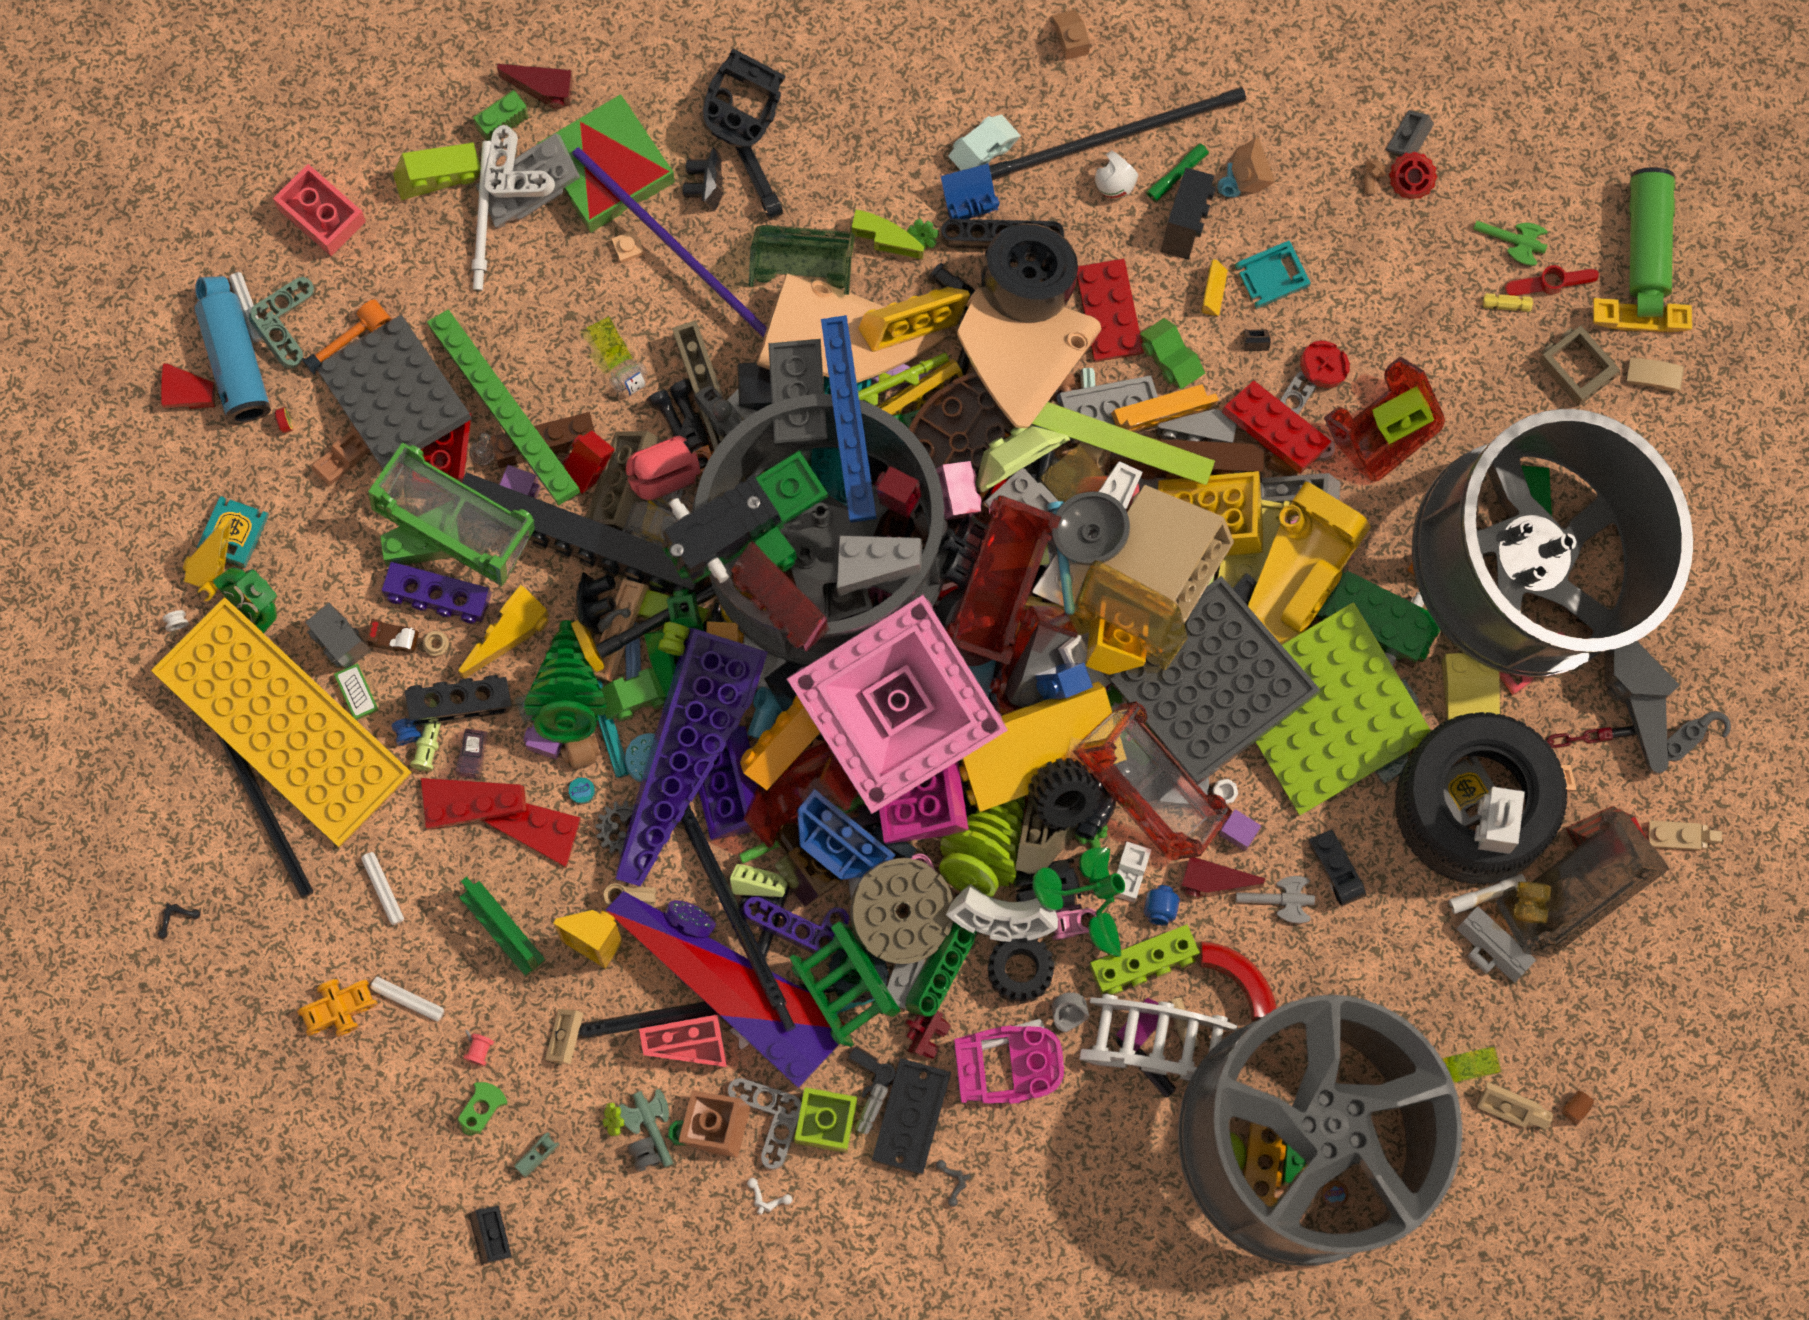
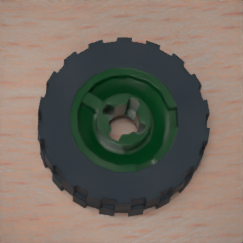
(852, 978)

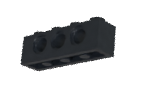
(418, 713)

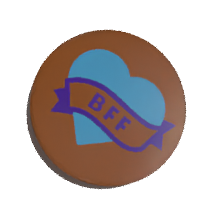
(1335, 1194)

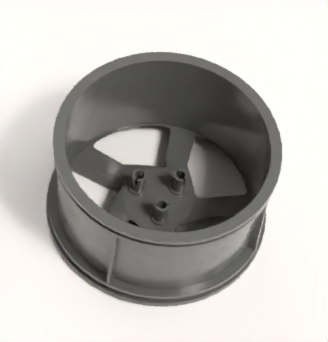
(818, 530)
(1537, 554)
(1325, 1126)

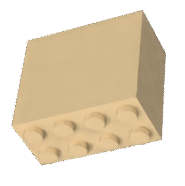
(1173, 547)

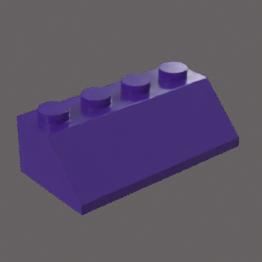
(728, 790)

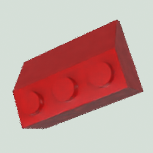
(450, 452)

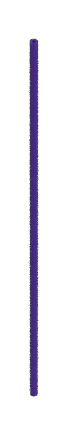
(675, 246)

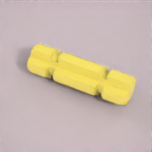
(1507, 302)

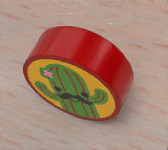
(283, 420)

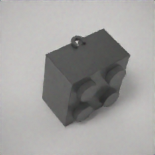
(336, 634)

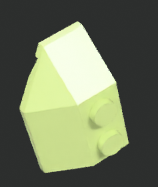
(1015, 453)

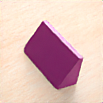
(1146, 1025)

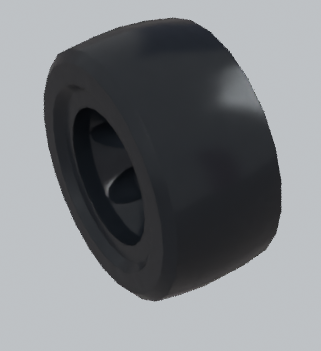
(1026, 290)

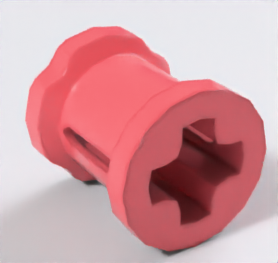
(478, 1049)

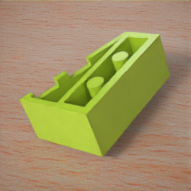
(436, 169)

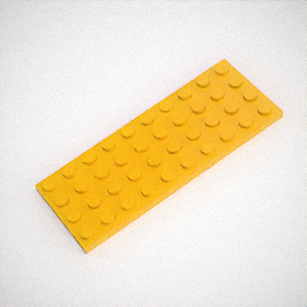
(281, 722)

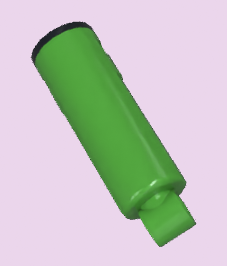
(1651, 238)

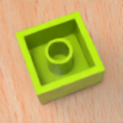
(825, 1120)

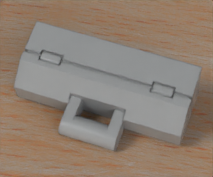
(1487, 934)

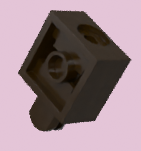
(794, 867)

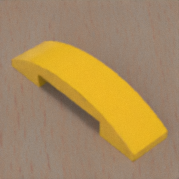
(1624, 317)

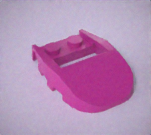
(1034, 1059)

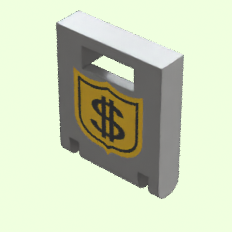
(1465, 788)

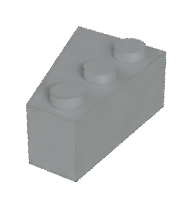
(876, 560)

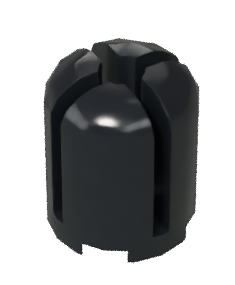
(1024, 884)

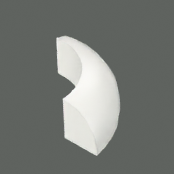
(1001, 918)

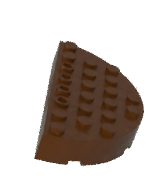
(957, 429)

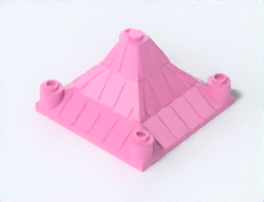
(897, 704)

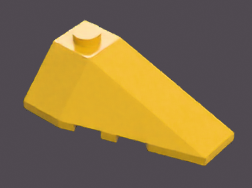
(519, 621)

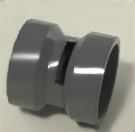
(644, 1149)

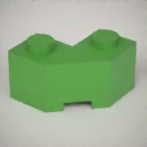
(1168, 350)
(630, 695)

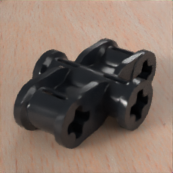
(962, 550)

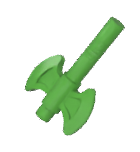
(1525, 243)

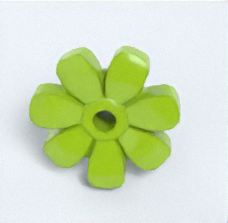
(613, 1119)

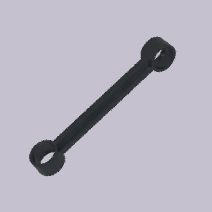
(767, 197)

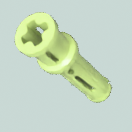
(426, 746)

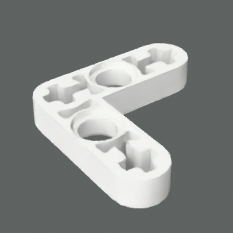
(507, 175)

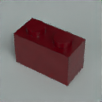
(898, 491)

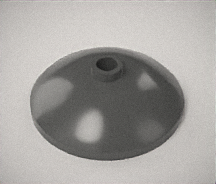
(1091, 514)

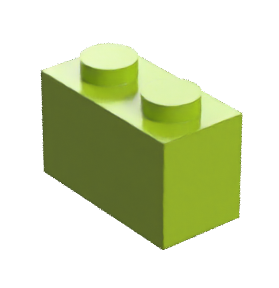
(1403, 415)

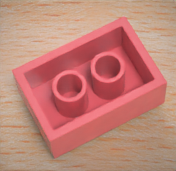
(319, 209)

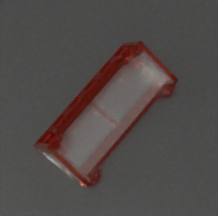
(1151, 784)

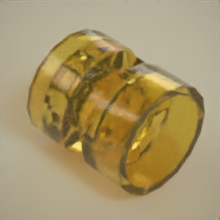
(1532, 902)

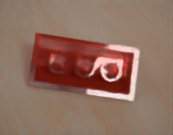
(779, 597)

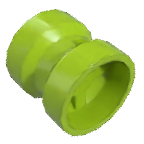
(674, 639)

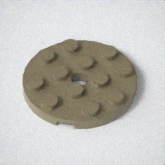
(875, 904)

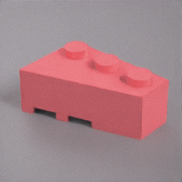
(687, 1040)

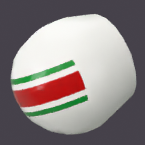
(1116, 178)

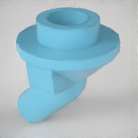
(1228, 185)

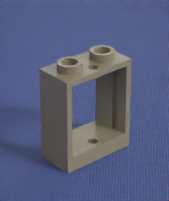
(1578, 394)

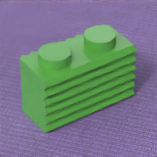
(506, 111)

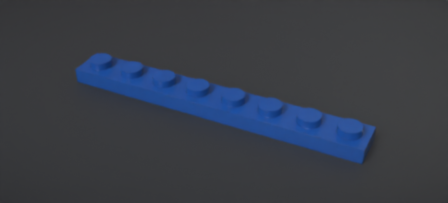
(848, 419)

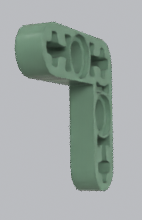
(273, 322)

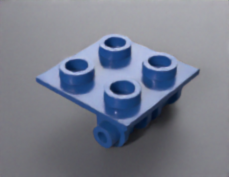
(969, 192)

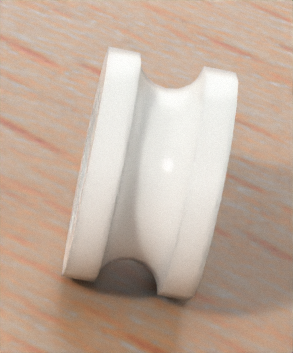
(175, 620)

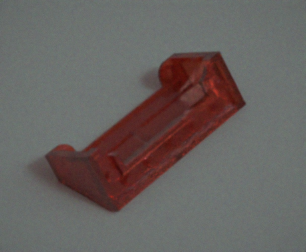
(1002, 578)

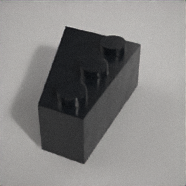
(1187, 213)

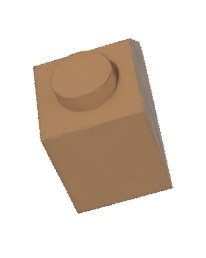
(1071, 34)
(1252, 168)

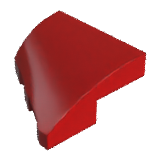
(185, 389)

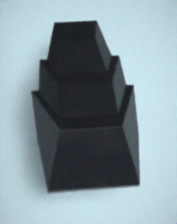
(711, 188)
(587, 606)

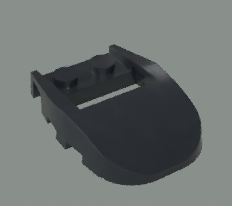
(731, 123)

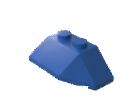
(837, 839)

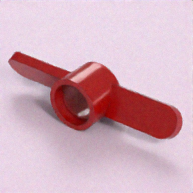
(1538, 283)

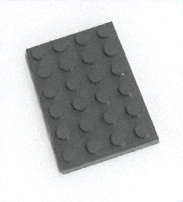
(393, 390)

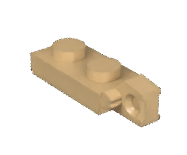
(1681, 835)
(1513, 1107)

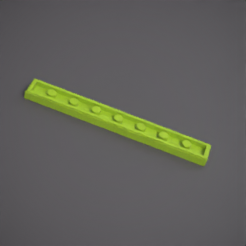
(1125, 443)

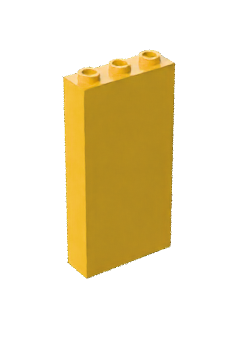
(1034, 737)

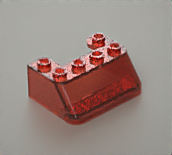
(1363, 440)

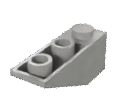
(1203, 426)

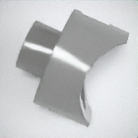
(1069, 1011)

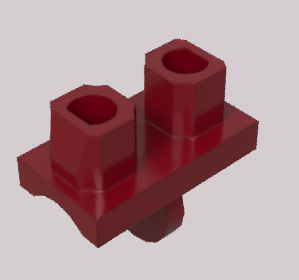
(921, 1032)

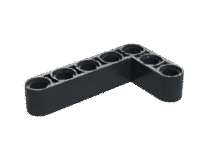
(988, 228)

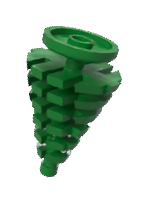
(565, 691)

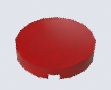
(1324, 364)

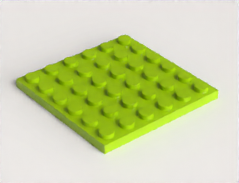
(1354, 722)

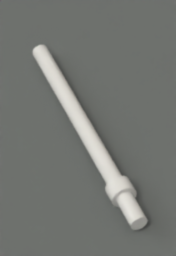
(479, 264)

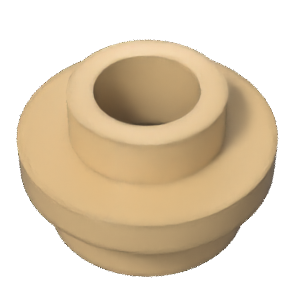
(430, 637)

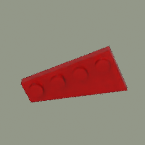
(463, 802)
(542, 830)

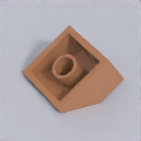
(715, 1123)

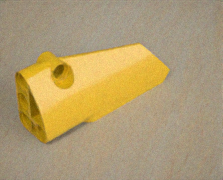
(1305, 561)

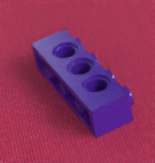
(401, 576)

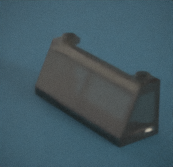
(1587, 885)

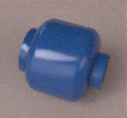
(1161, 905)

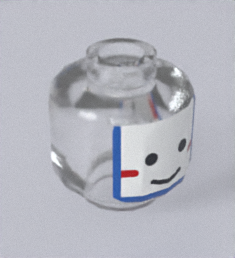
(628, 377)

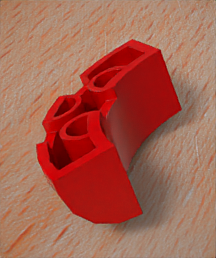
(1243, 973)

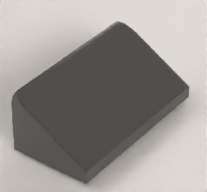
(1410, 133)

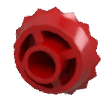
(1407, 172)

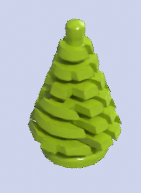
(986, 851)

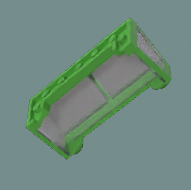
(450, 515)

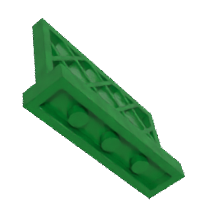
(501, 927)

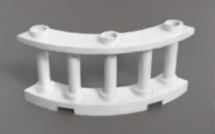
(1156, 1061)

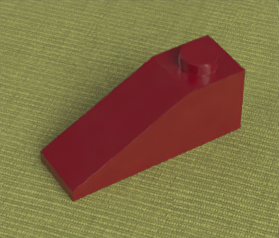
(545, 84)
(1212, 879)

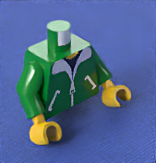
(247, 593)

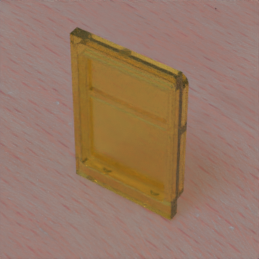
(1074, 475)

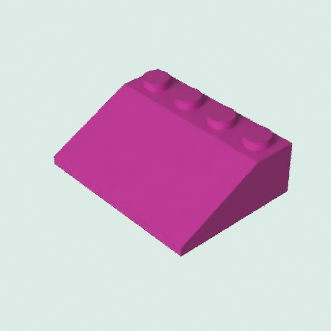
(927, 810)

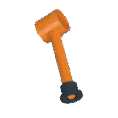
(371, 317)

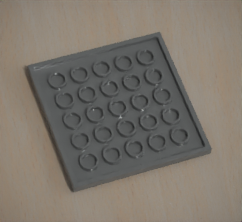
(1221, 686)

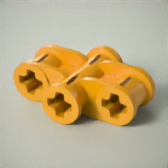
(345, 1003)

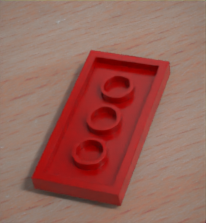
(1109, 299)
(1276, 426)

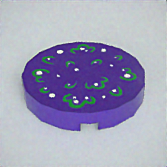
(691, 917)

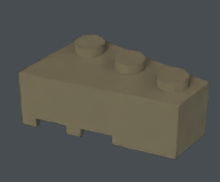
(1040, 843)

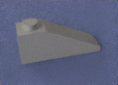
(1285, 488)

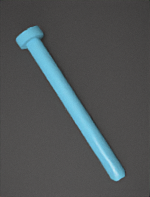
(1064, 570)

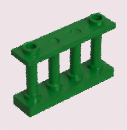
(869, 982)

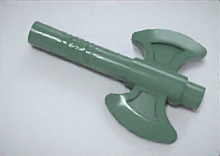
(646, 1113)

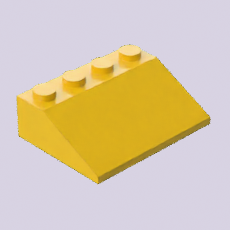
(1232, 497)

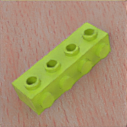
(1145, 959)

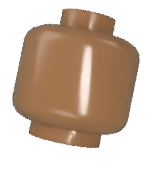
(580, 753)

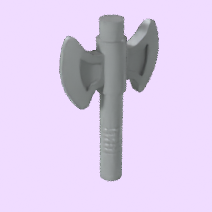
(1292, 899)

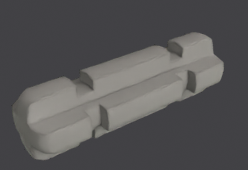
(871, 1108)

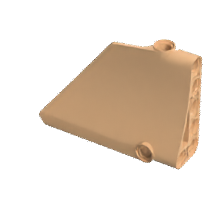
(799, 315)
(1023, 360)

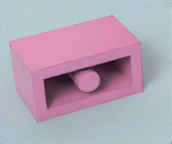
(959, 490)

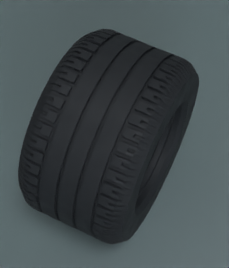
(1444, 841)

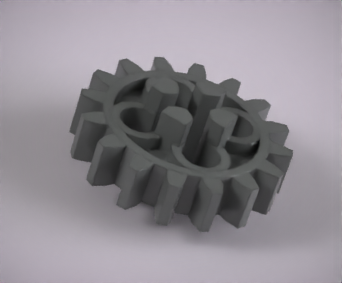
(609, 828)

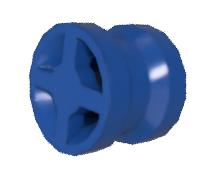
(405, 734)

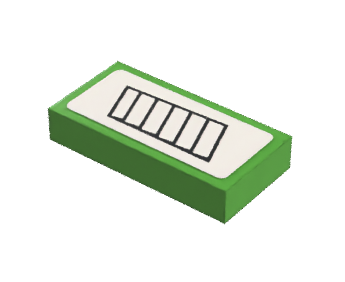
(356, 692)

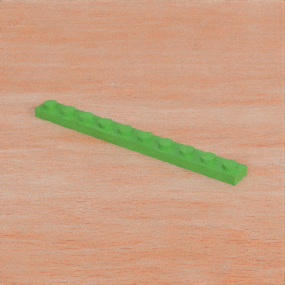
(503, 407)

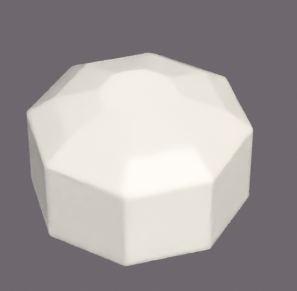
(1226, 789)

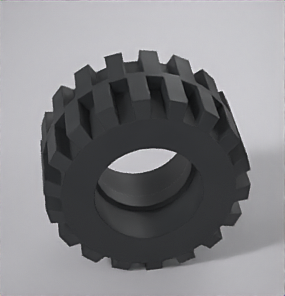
(1070, 807)
(1020, 990)

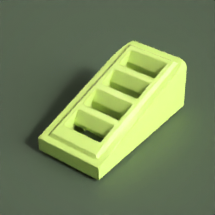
(757, 882)

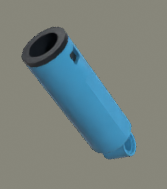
(230, 351)

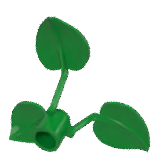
(1094, 867)

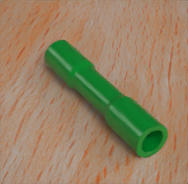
(1165, 183)

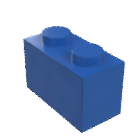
(1063, 681)

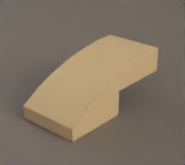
(1655, 373)

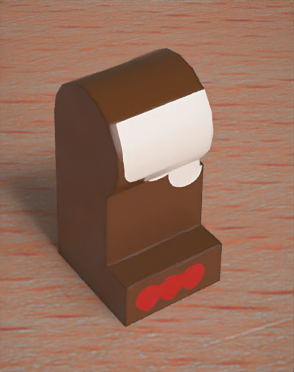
(392, 637)

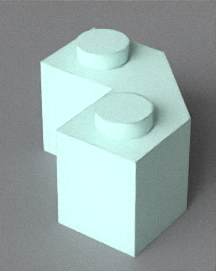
(989, 139)

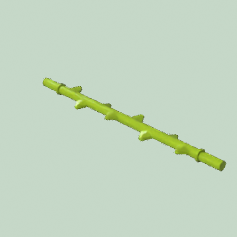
(910, 376)

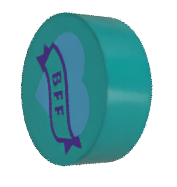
(581, 790)

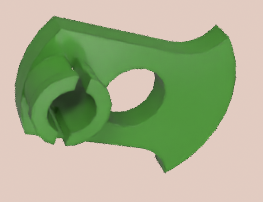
(484, 1093)

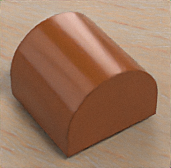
(1578, 1107)

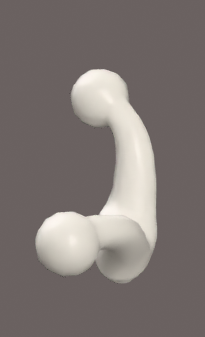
(786, 1199)

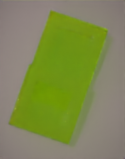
(609, 342)
(1473, 1064)

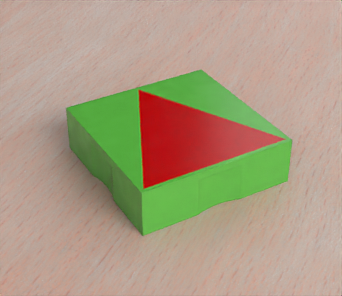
(623, 151)

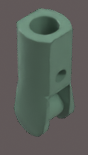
(532, 1158)

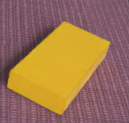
(588, 646)

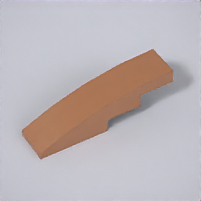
(341, 458)

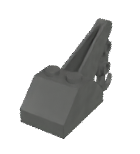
(1644, 686)

